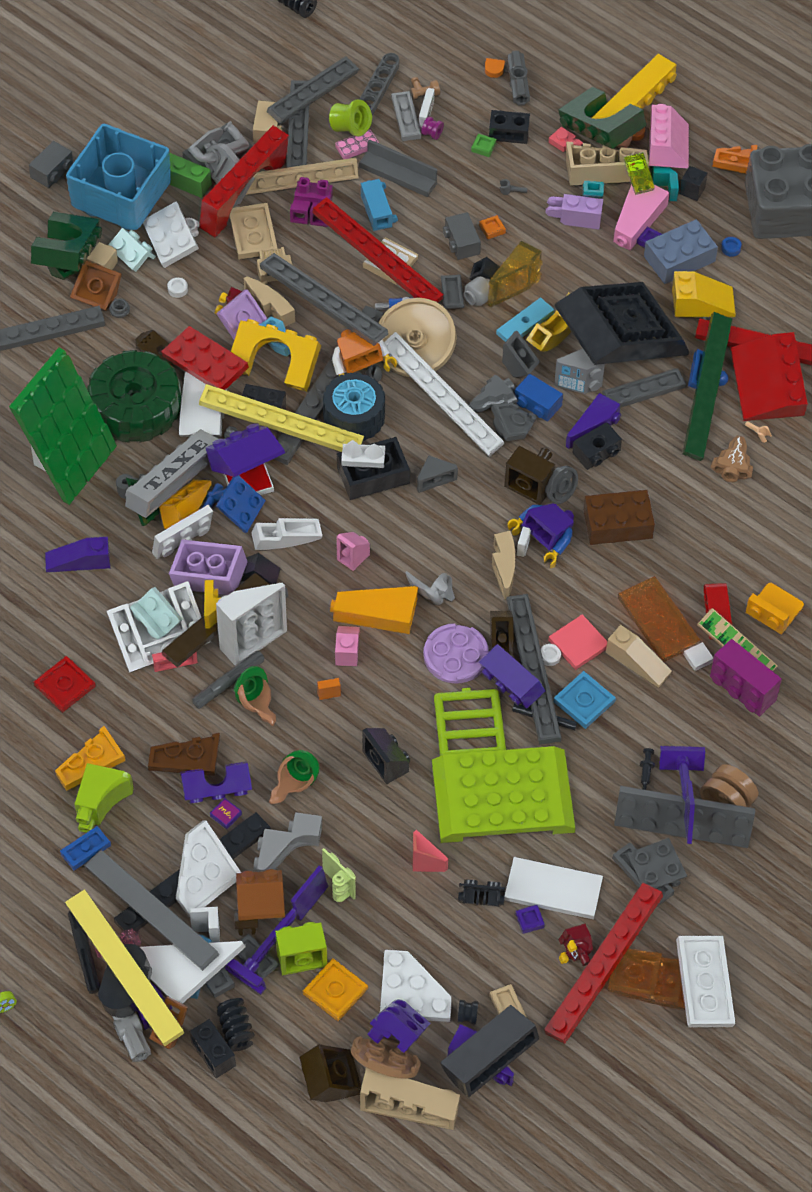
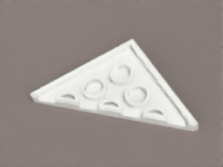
(179, 975)

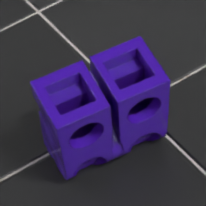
(401, 1022)

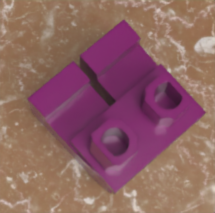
(307, 197)

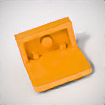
(774, 607)

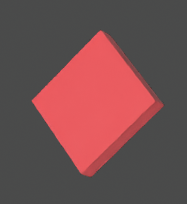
(579, 642)

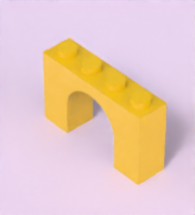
(304, 351)

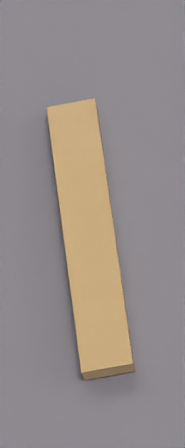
(288, 177)

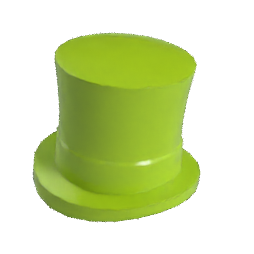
(351, 117)

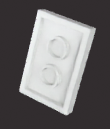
(170, 234)
(186, 529)

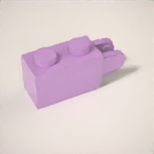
(576, 210)

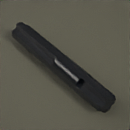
(85, 955)

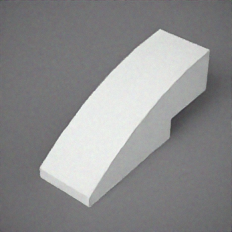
(285, 533)

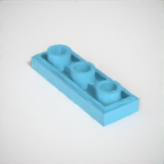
(526, 319)

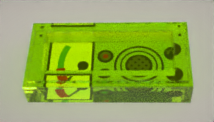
(639, 173)

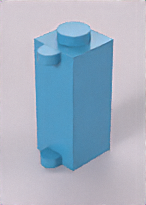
(377, 205)

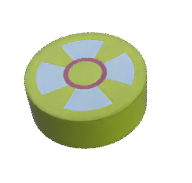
(7, 1001)

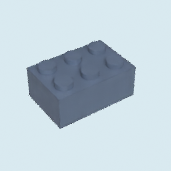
(680, 250)

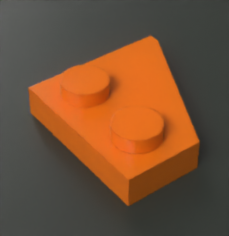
(733, 158)

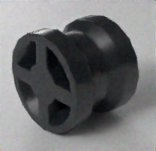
(467, 1012)

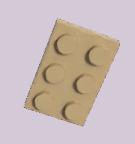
(252, 230)

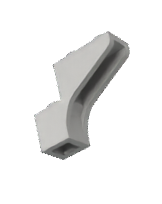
(277, 845)

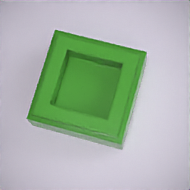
(483, 145)

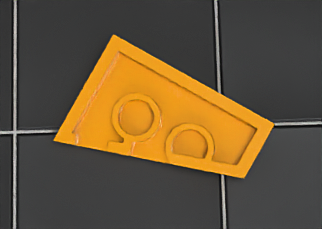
(97, 751)

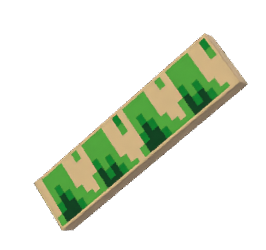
(723, 631)

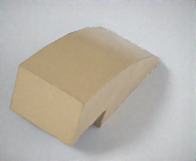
(270, 301)
(504, 561)

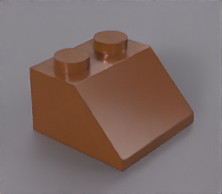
(260, 895)

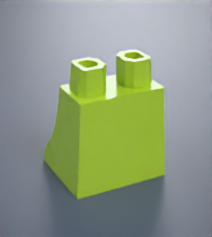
(98, 793)

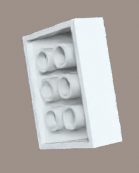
(250, 620)

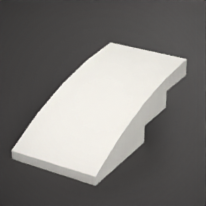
(196, 417)

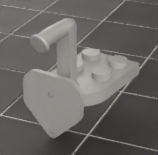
(221, 157)

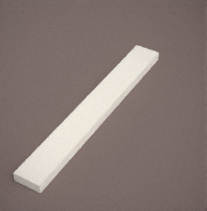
(443, 395)

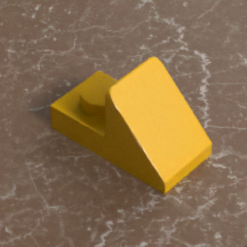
(210, 600)

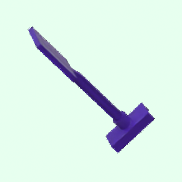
(684, 759)
(301, 903)

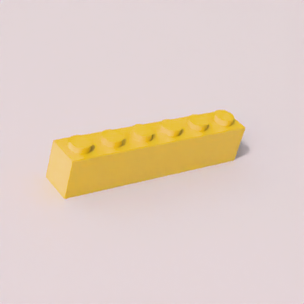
(642, 87)

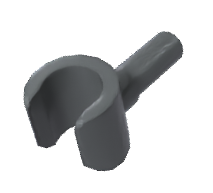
(506, 188)

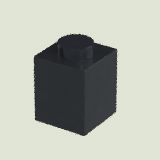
(693, 183)

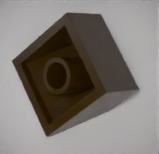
(330, 1073)

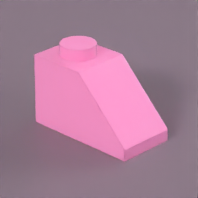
(352, 549)
(347, 646)

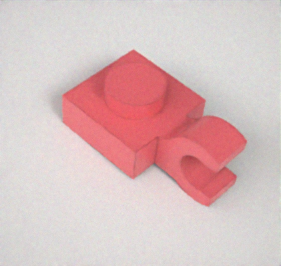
(560, 137)

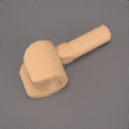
(761, 431)

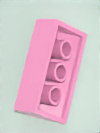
(668, 138)

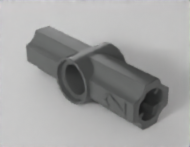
(518, 78)

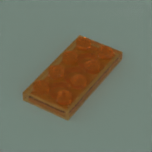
(658, 619)

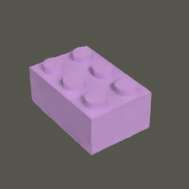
(208, 561)

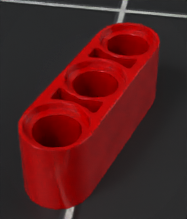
(717, 598)

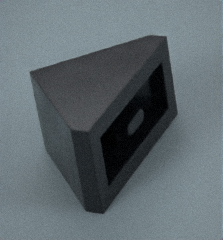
(263, 567)

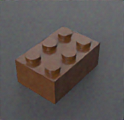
(618, 517)

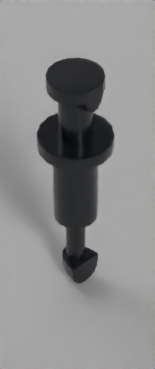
(646, 766)

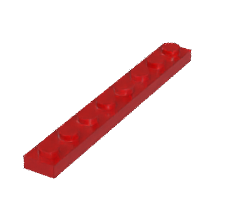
(375, 251)
(603, 963)

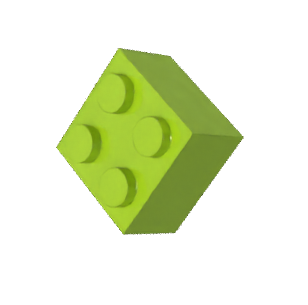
(301, 948)

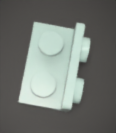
(156, 614)

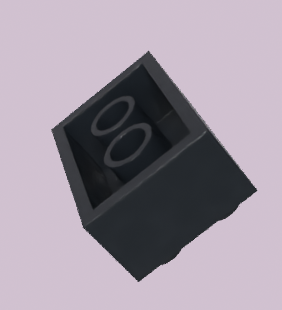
(370, 480)

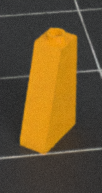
(377, 608)

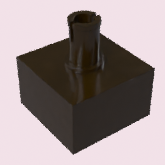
(529, 473)

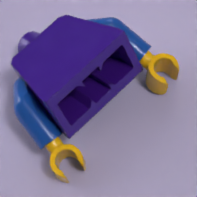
(548, 525)

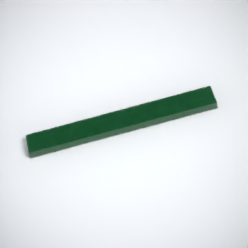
(707, 386)

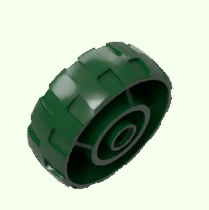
(136, 395)

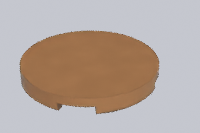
(385, 1058)

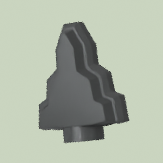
(495, 392)

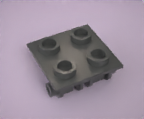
(657, 864)

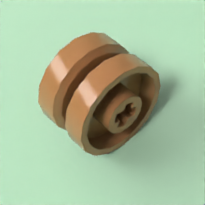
(729, 787)

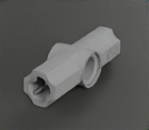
(130, 1032)

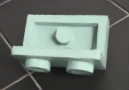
(131, 249)

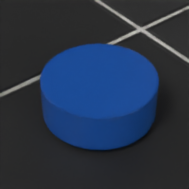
(731, 246)

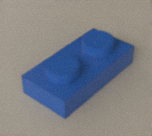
(85, 848)

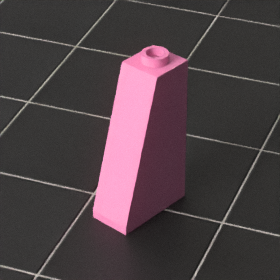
(639, 213)

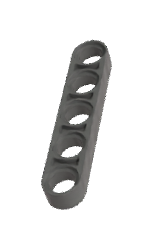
(377, 81)

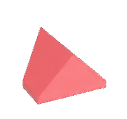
(426, 856)

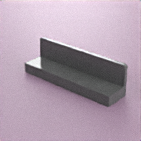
(399, 168)

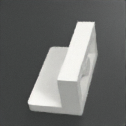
(206, 920)

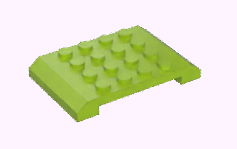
(502, 793)

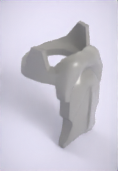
(440, 589)

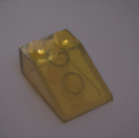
(515, 274)

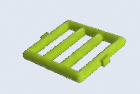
(467, 694)

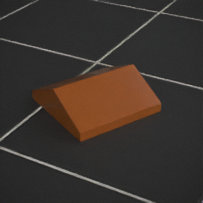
(96, 285)

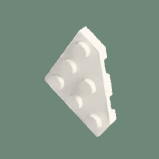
(204, 868)
(410, 982)

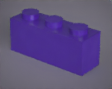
(511, 677)

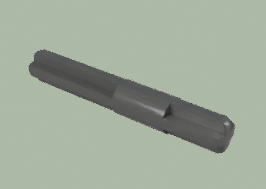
(226, 680)

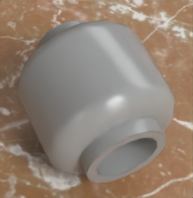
(477, 291)

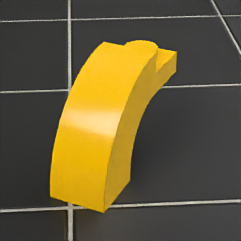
(550, 333)

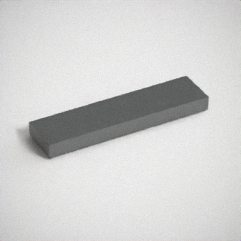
(646, 388)

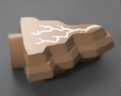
(733, 462)

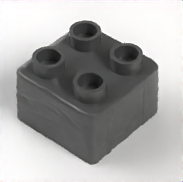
(780, 191)

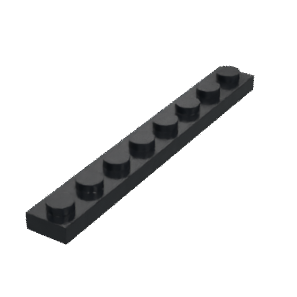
(234, 842)

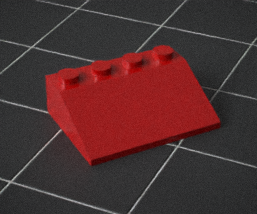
(769, 378)

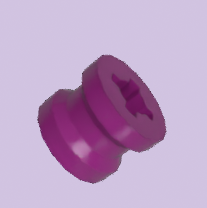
(432, 128)

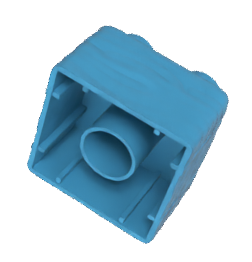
(119, 177)

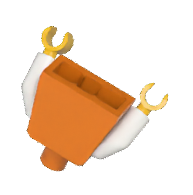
(356, 354)

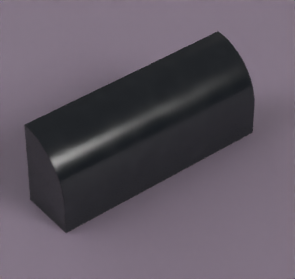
(490, 1050)

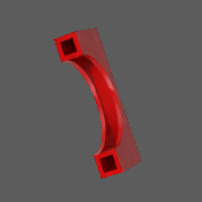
(266, 153)

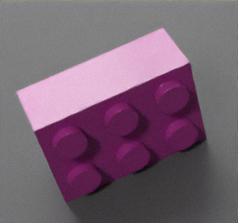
(745, 677)

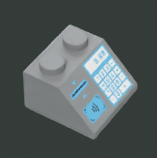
(578, 373)

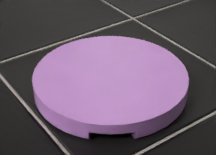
(454, 653)

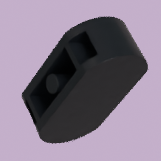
(111, 992)

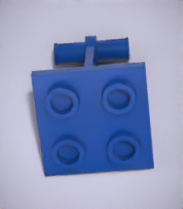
(237, 502)

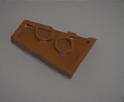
(186, 756)

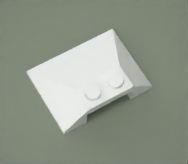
(133, 636)

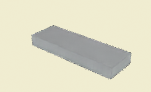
(406, 116)

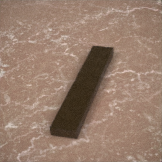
(197, 634)

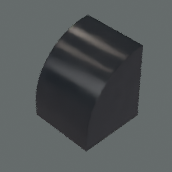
(484, 268)

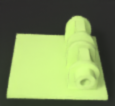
(342, 878)

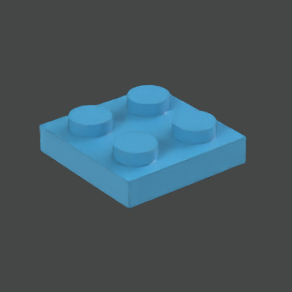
(584, 699)

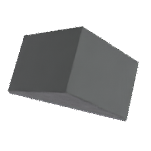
(436, 473)

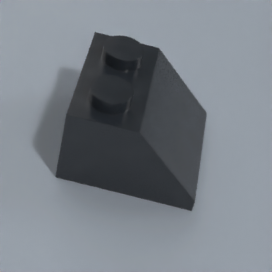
(384, 754)

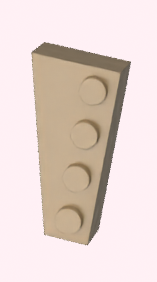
(598, 164)
(408, 1100)

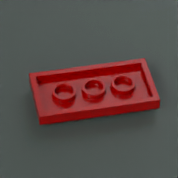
(204, 359)

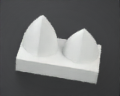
(363, 455)

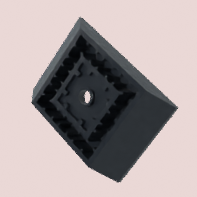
(620, 323)

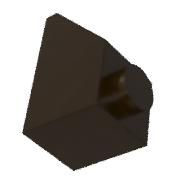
(502, 630)

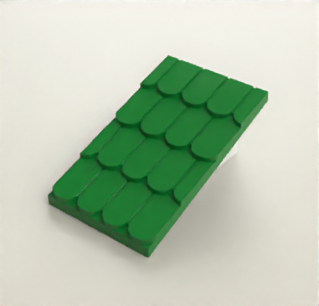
(63, 426)

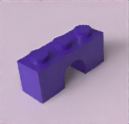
(236, 781)

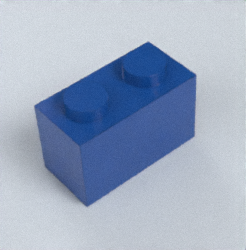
(538, 397)

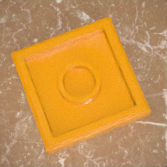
(335, 989)

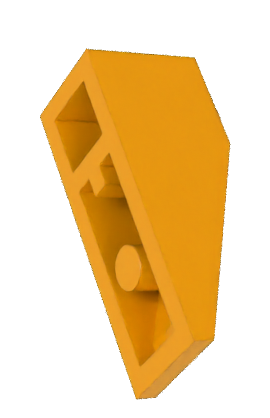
(184, 502)

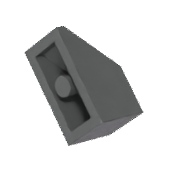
(518, 356)

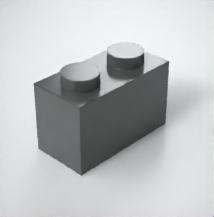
(51, 164)
(462, 236)

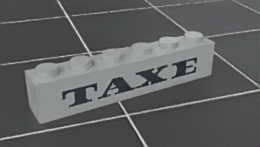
(170, 474)

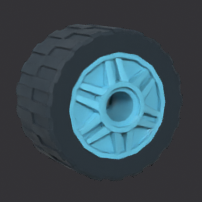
(355, 404)

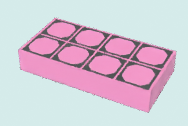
(354, 145)

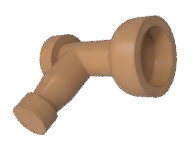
(418, 90)

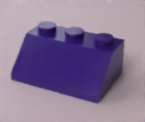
(243, 450)

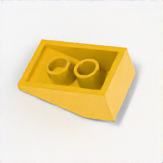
(701, 296)

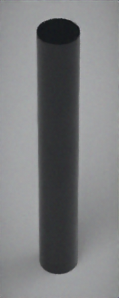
(561, 721)

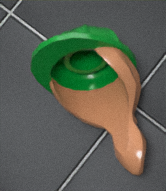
(254, 693)
(295, 774)

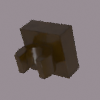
(245, 924)

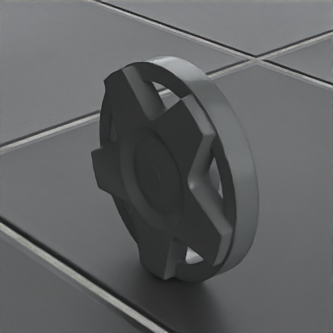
(560, 484)

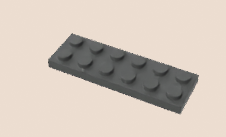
(665, 815)

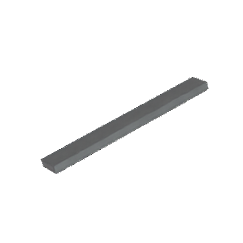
(324, 299)
(531, 659)
(152, 910)

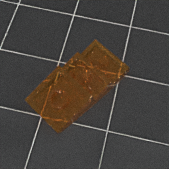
(649, 979)

